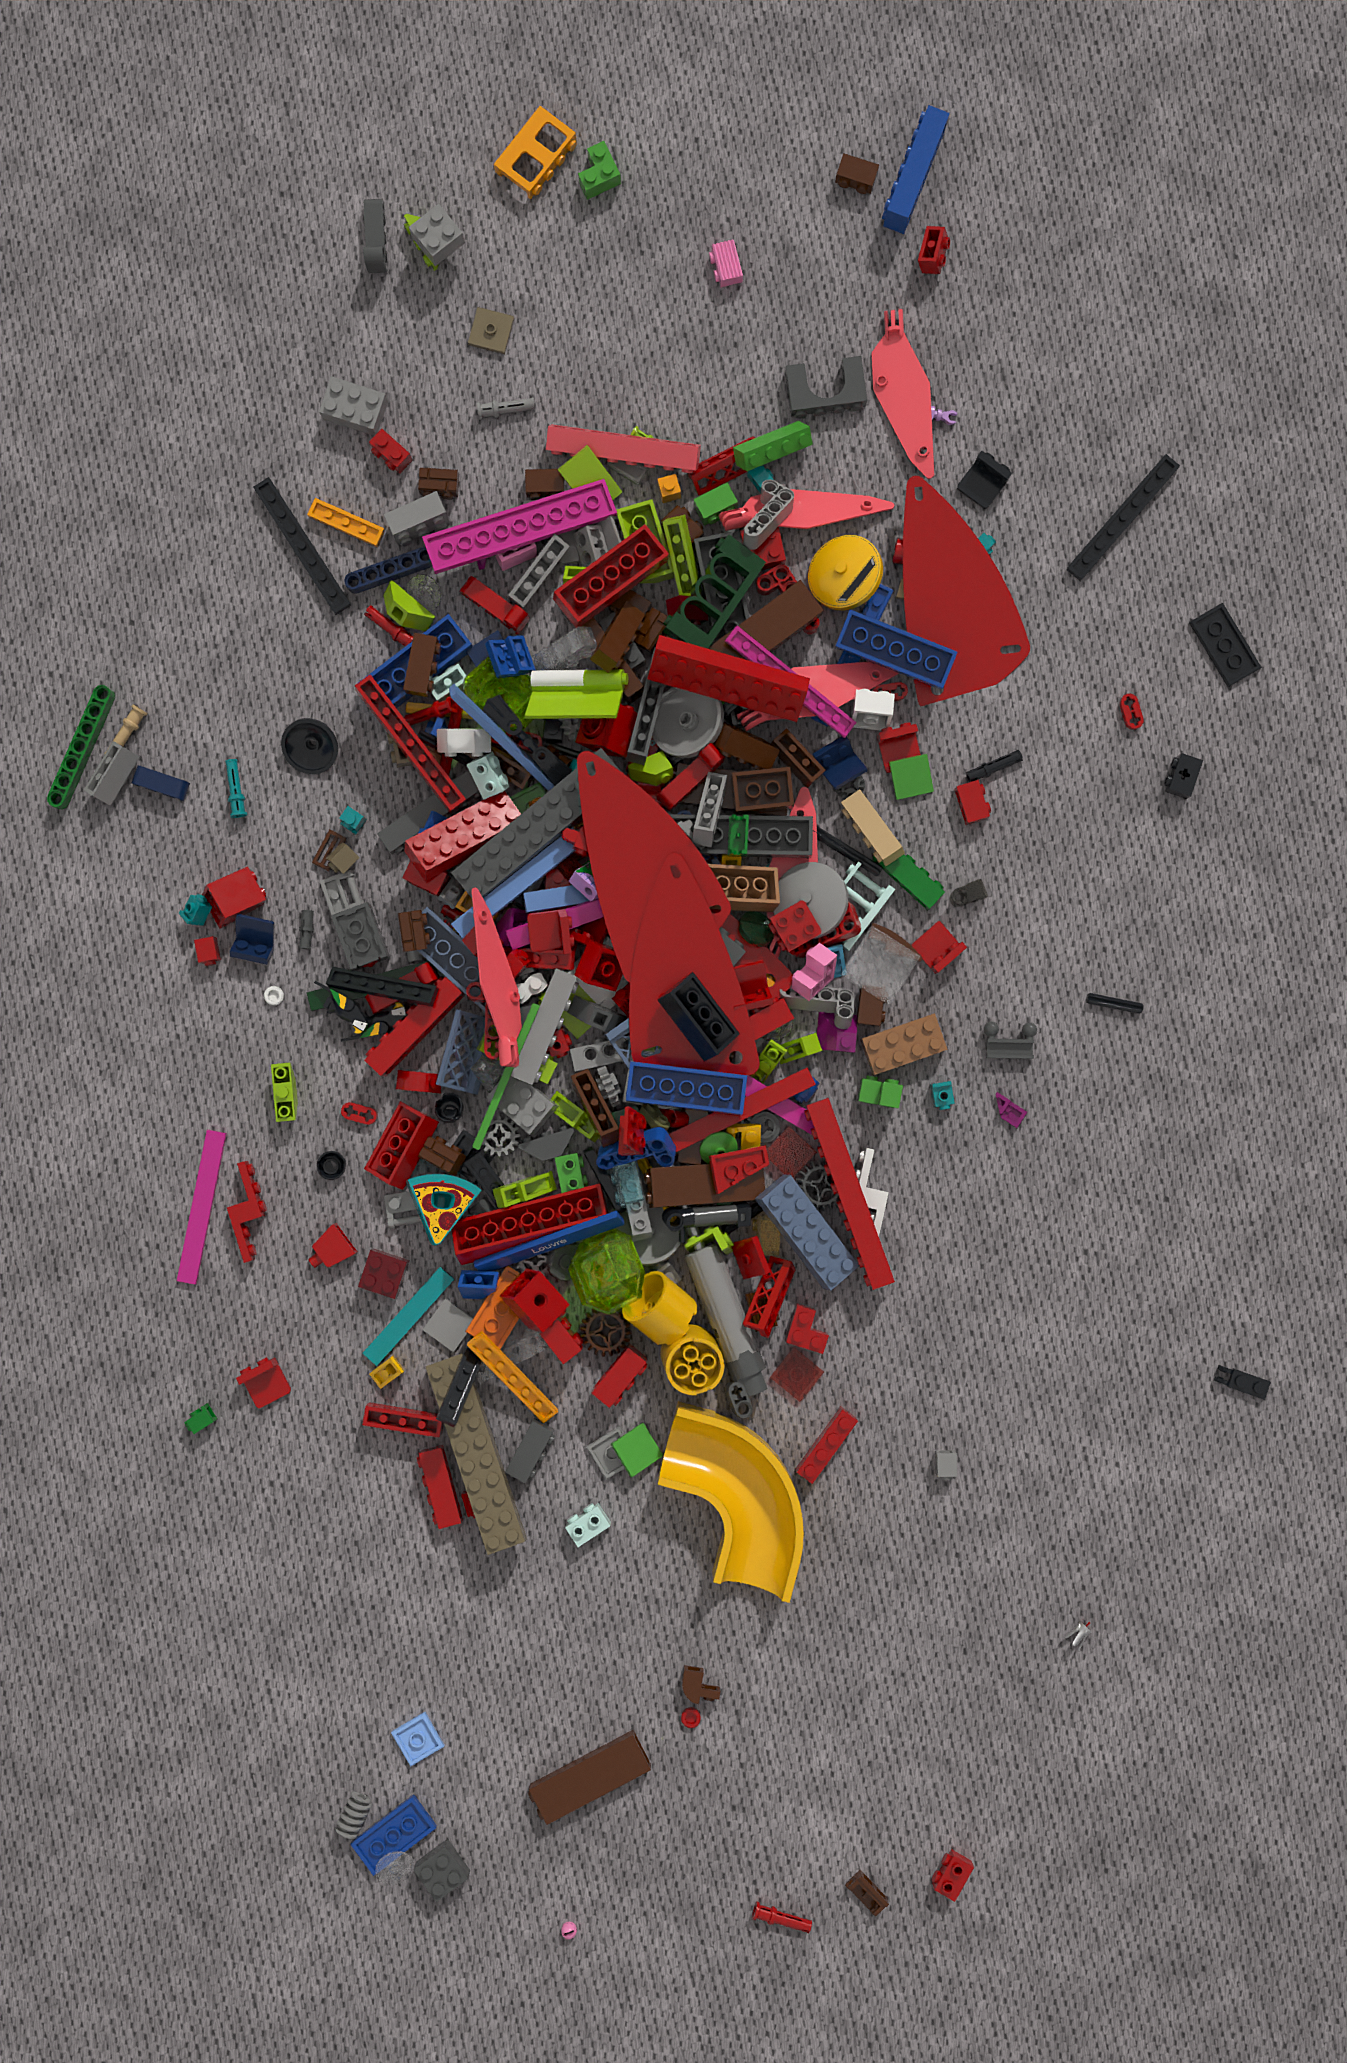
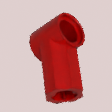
(677, 1118)

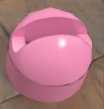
(567, 1928)

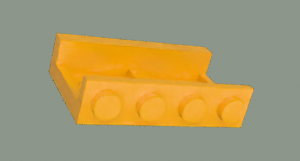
(526, 143)

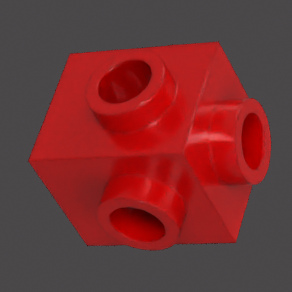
(565, 1042)

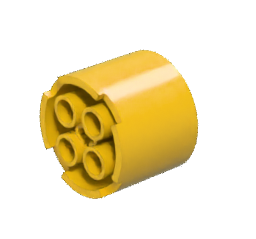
(662, 1310)
(695, 1345)

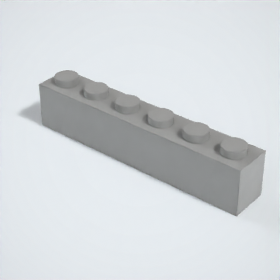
(543, 1027)

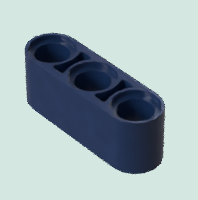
(160, 783)

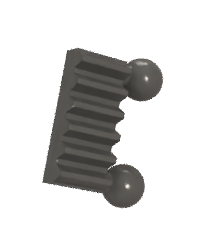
(1010, 1047)

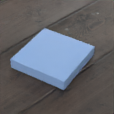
(417, 1739)

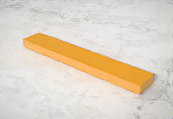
(512, 1377)

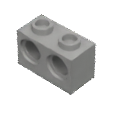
(590, 544)

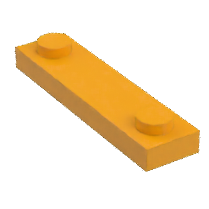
(346, 522)

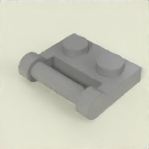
(335, 892)
(400, 1203)

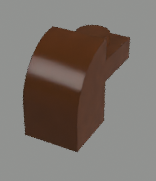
(694, 1688)

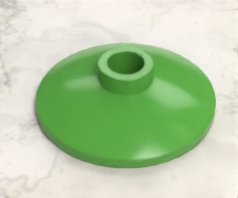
(715, 1143)

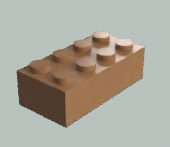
(748, 887)
(903, 1044)

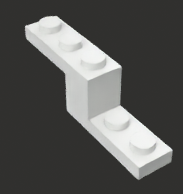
(874, 1198)

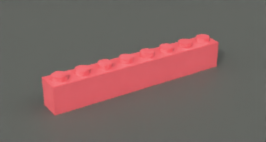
(624, 447)

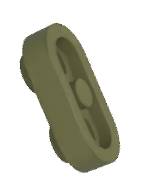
(654, 1116)

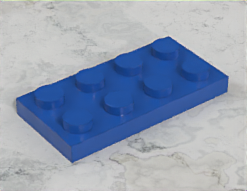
(394, 1832)

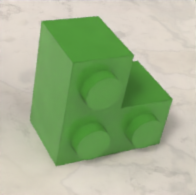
(602, 174)
(880, 1093)

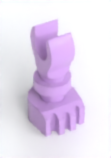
(943, 416)

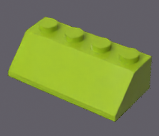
(633, 518)

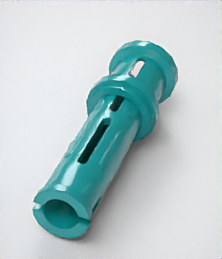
(238, 798)

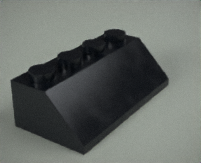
(698, 1017)

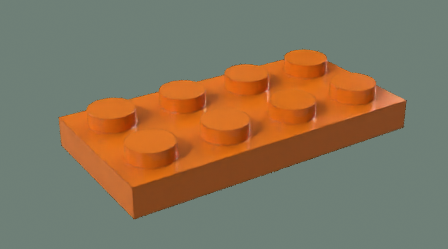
(494, 1315)

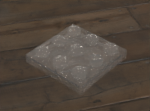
(880, 965)

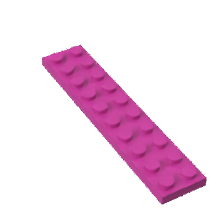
(519, 526)

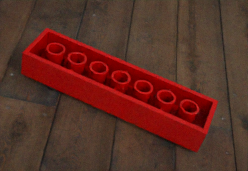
(728, 678)
(514, 1225)

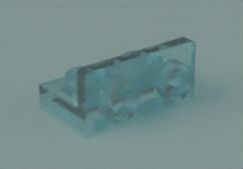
(627, 1183)

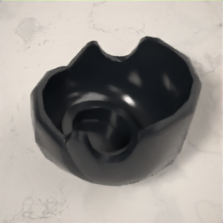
(449, 1115)
(325, 1167)

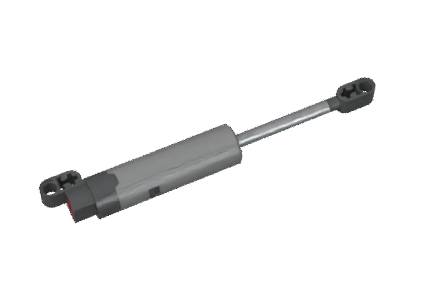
(726, 1320)

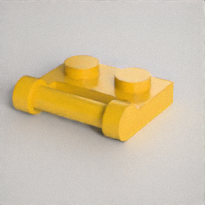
(749, 1134)

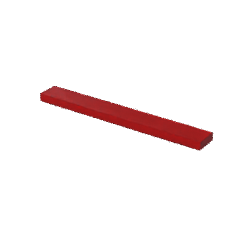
(753, 1104)

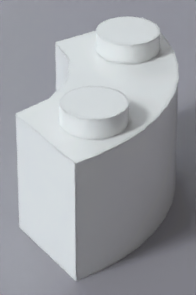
(463, 741)

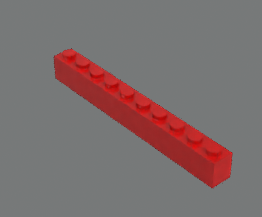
(850, 1194)

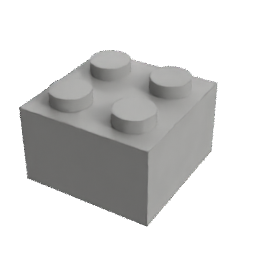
(436, 234)

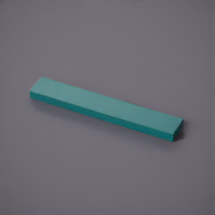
(408, 1316)

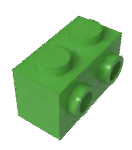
(714, 502)
(570, 1172)

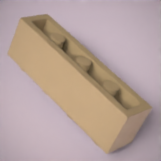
(872, 827)

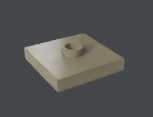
(491, 330)

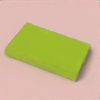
(585, 469)

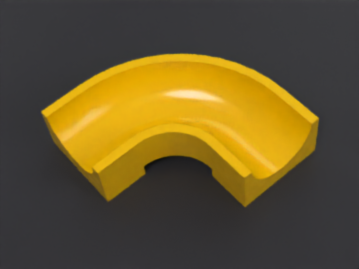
(747, 1487)

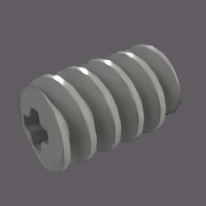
(355, 1815)

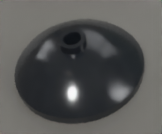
(302, 753)

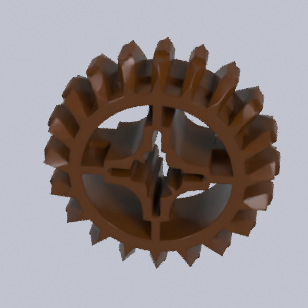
(596, 1332)

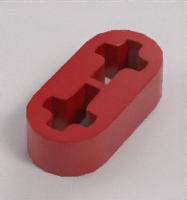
(892, 687)
(1136, 710)
(356, 1117)

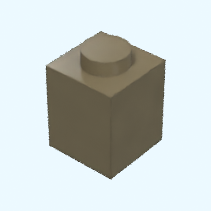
(342, 858)

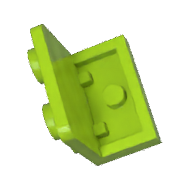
(709, 1235)

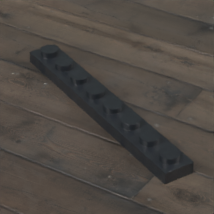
(1123, 517)
(302, 546)

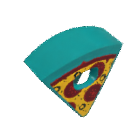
(441, 1202)

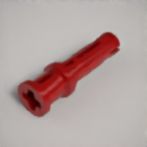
(397, 632)
(437, 709)
(773, 1916)

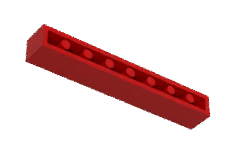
(410, 744)

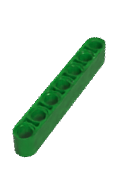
(80, 737)

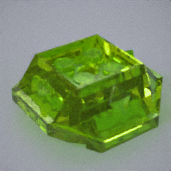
(484, 684)
(622, 1274)

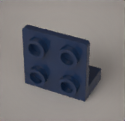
(839, 762)
(253, 939)

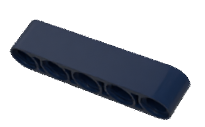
(381, 567)

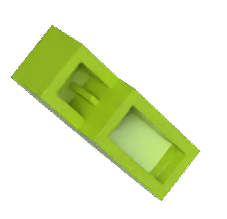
(574, 1116)
(524, 1189)

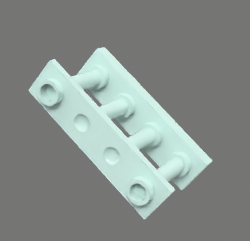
(871, 908)

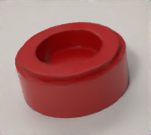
(690, 1717)

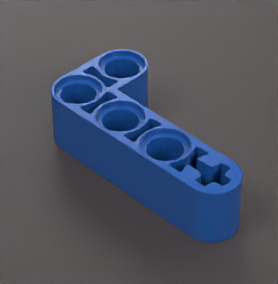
(656, 1143)

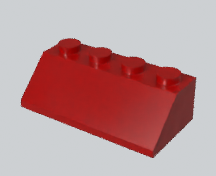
(405, 1135)

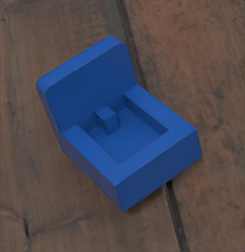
(432, 727)

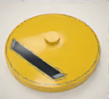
(845, 572)

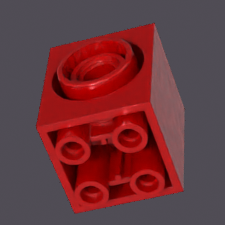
(608, 733)
(535, 1300)

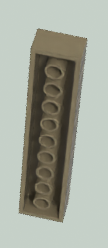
(479, 1464)

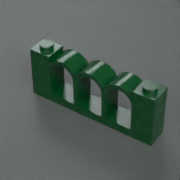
(742, 561)

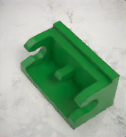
(738, 835)

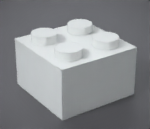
(872, 709)

